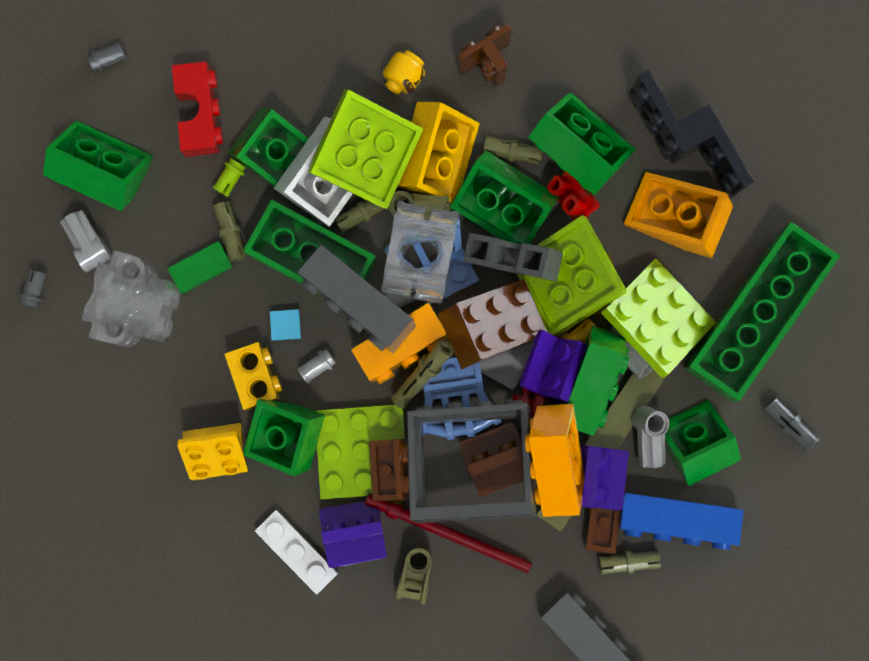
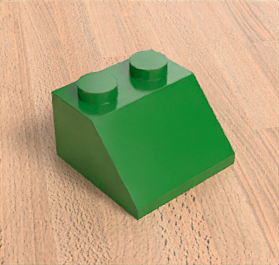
(283, 436)
(700, 443)

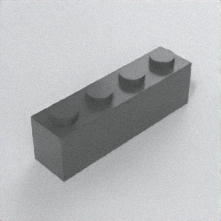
(356, 299)
(580, 632)

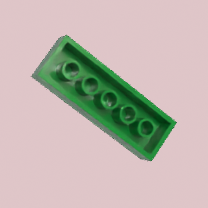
(761, 312)

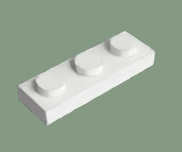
(296, 551)

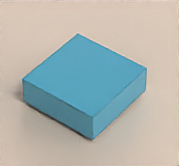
(285, 325)

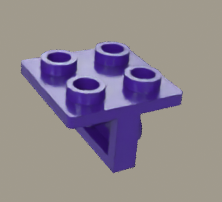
(553, 367)
(604, 477)
(352, 534)

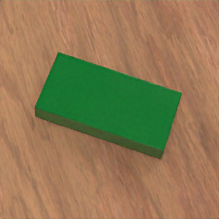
(200, 268)

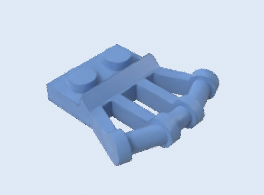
(460, 273)
(456, 382)

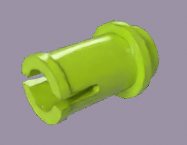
(229, 177)

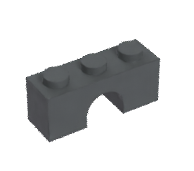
(513, 257)

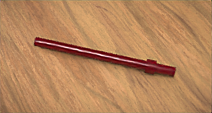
(395, 510)

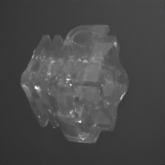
(408, 230)
(136, 304)

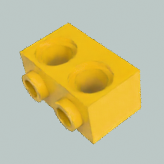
(246, 379)

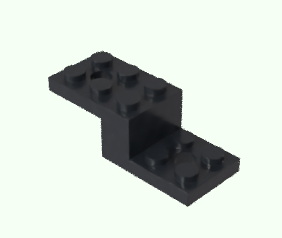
(690, 135)

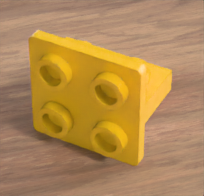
(213, 451)

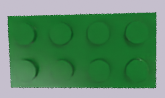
(288, 240)

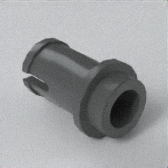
(106, 56)
(32, 289)

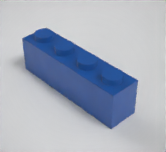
(681, 519)

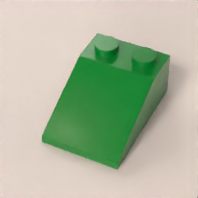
(268, 145)

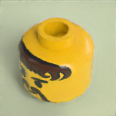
(403, 72)

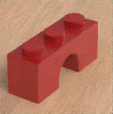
(201, 133)

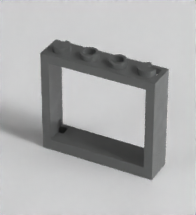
(458, 413)

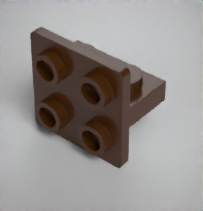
(487, 54)
(494, 459)
(390, 469)

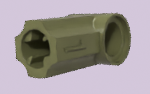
(427, 201)

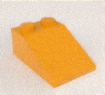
(680, 213)

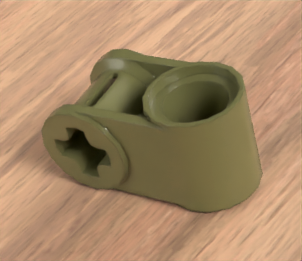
(415, 580)

